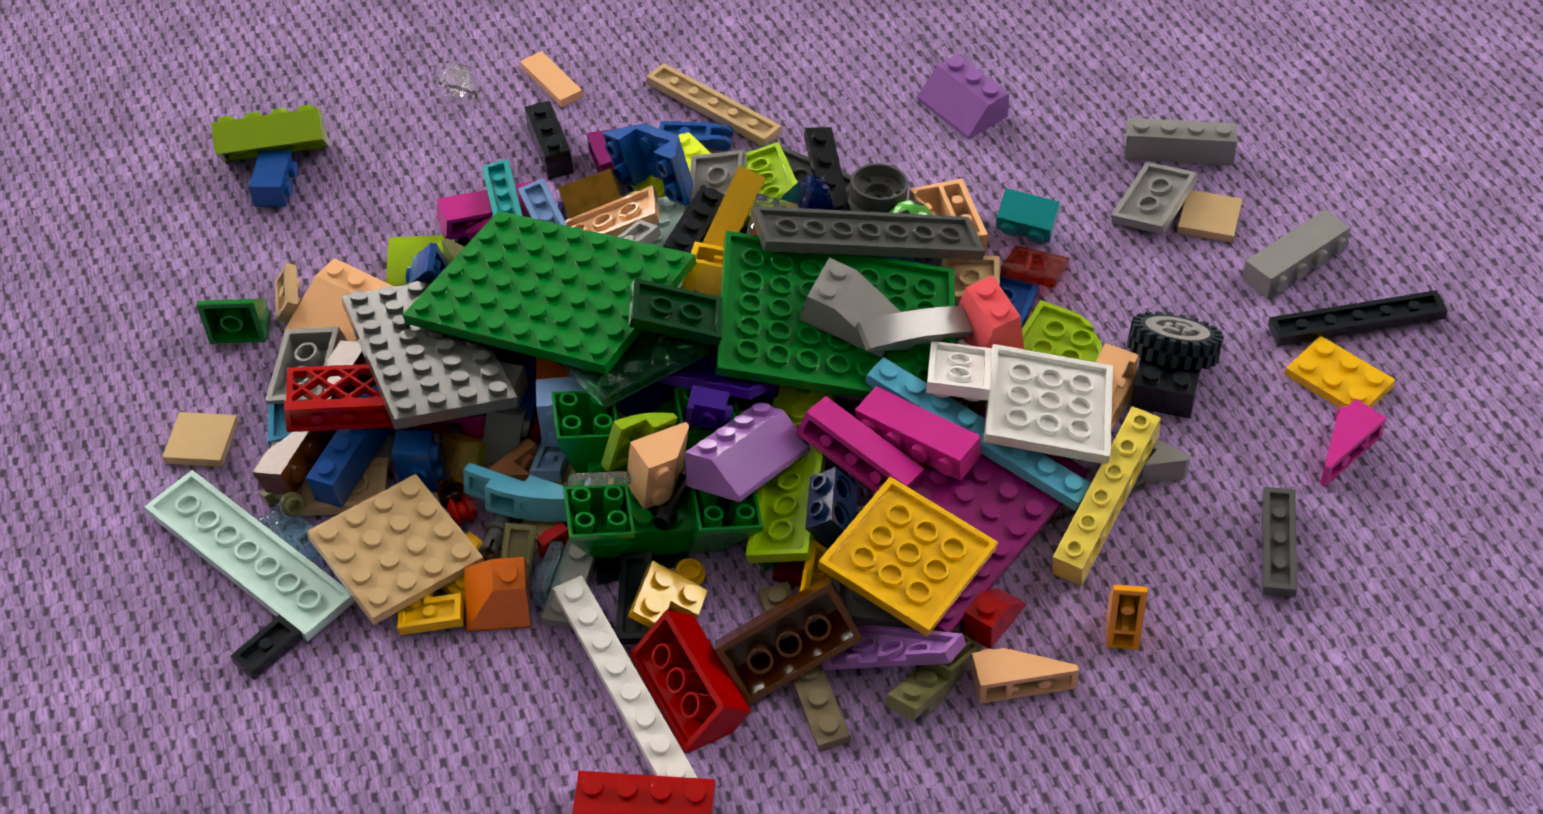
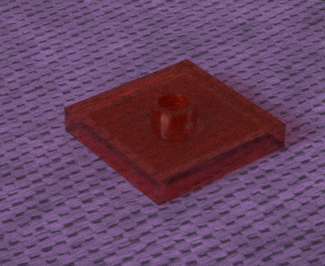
(1035, 266)

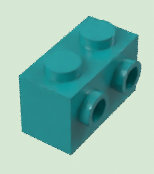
(1027, 215)

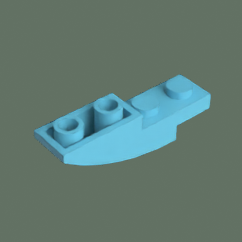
(527, 500)

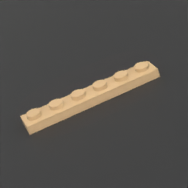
(714, 104)

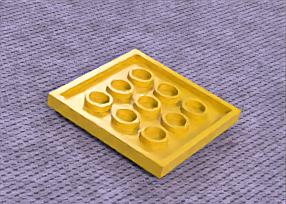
(908, 556)

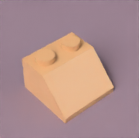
(656, 464)

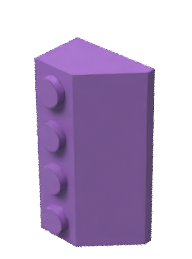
(744, 453)

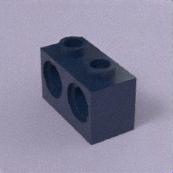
(830, 505)

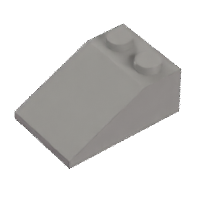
(842, 300)
(302, 349)

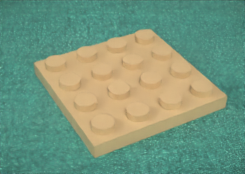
(394, 548)

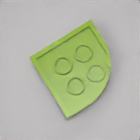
(1060, 333)

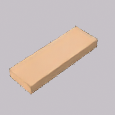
(551, 79)

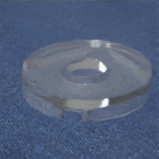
(601, 478)

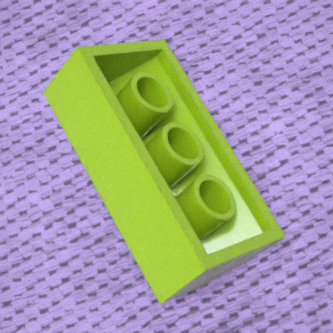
(276, 131)

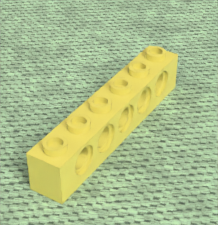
(1106, 496)

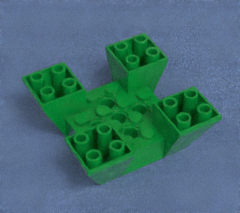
(610, 518)

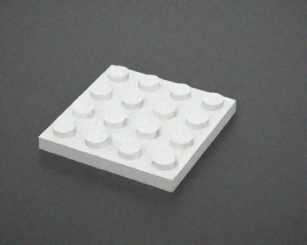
(1049, 404)

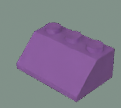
(964, 97)

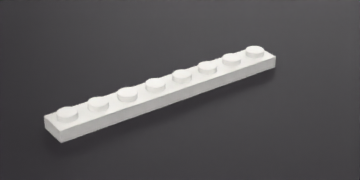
(622, 680)

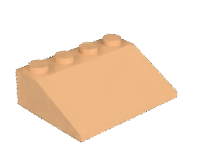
(323, 299)

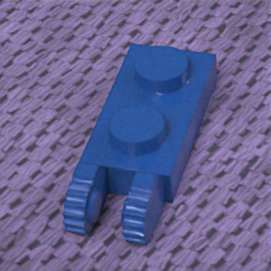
(706, 133)

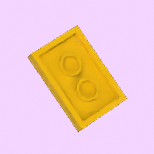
(1338, 375)

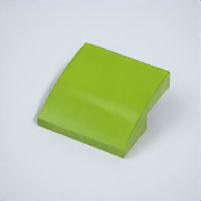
(401, 253)
(631, 429)

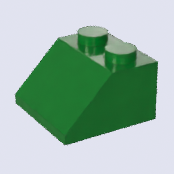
(235, 320)

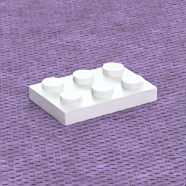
(959, 371)

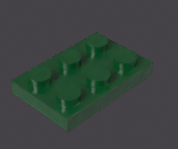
(675, 312)

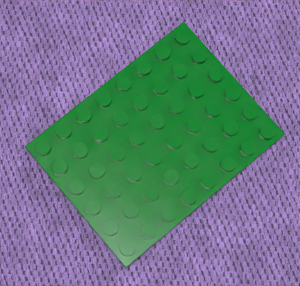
(546, 290)
(763, 308)

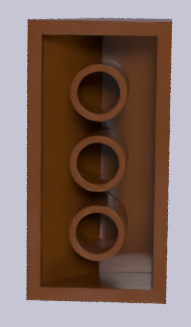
(788, 640)

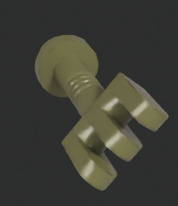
(290, 503)

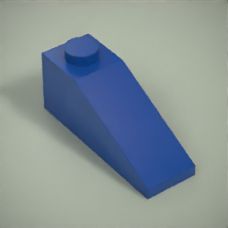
(426, 264)

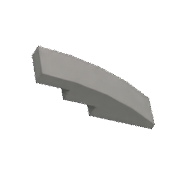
(913, 327)

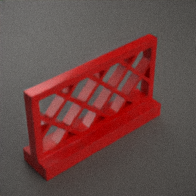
(333, 414)

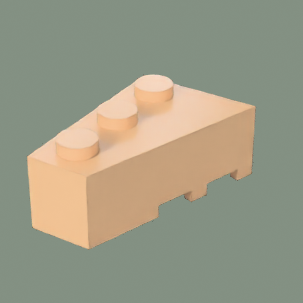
(951, 199)
(1124, 375)

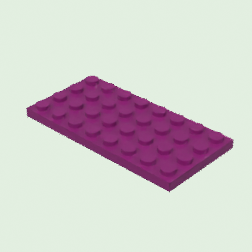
(997, 506)

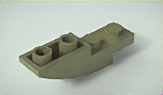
(930, 684)

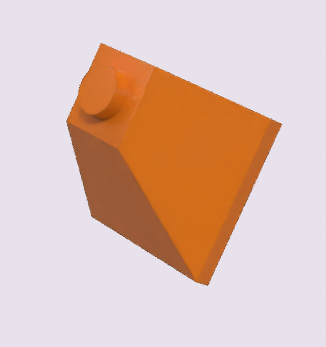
(497, 594)

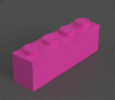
(463, 211)
(920, 433)
(856, 446)

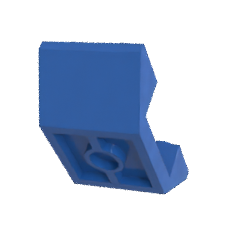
(647, 152)

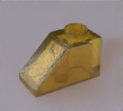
(458, 451)

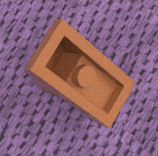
(518, 461)

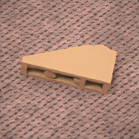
(1016, 674)

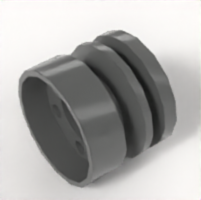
(877, 188)

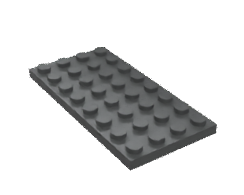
(423, 371)

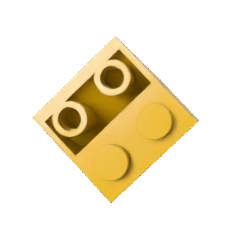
(707, 272)

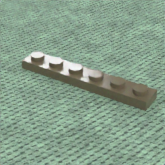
(812, 688)

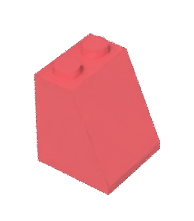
(991, 316)

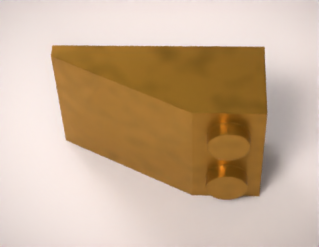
(590, 192)

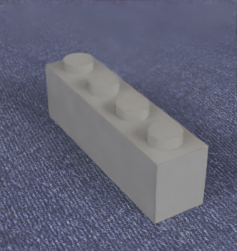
(1180, 141)
(1296, 254)

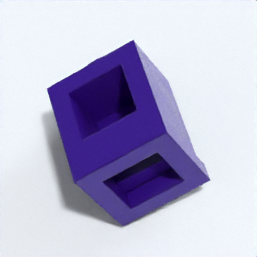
(708, 408)

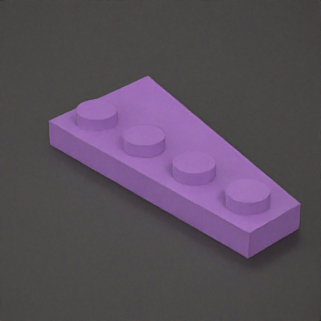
(897, 647)

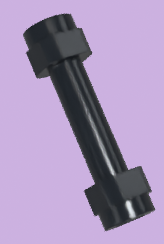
(667, 515)

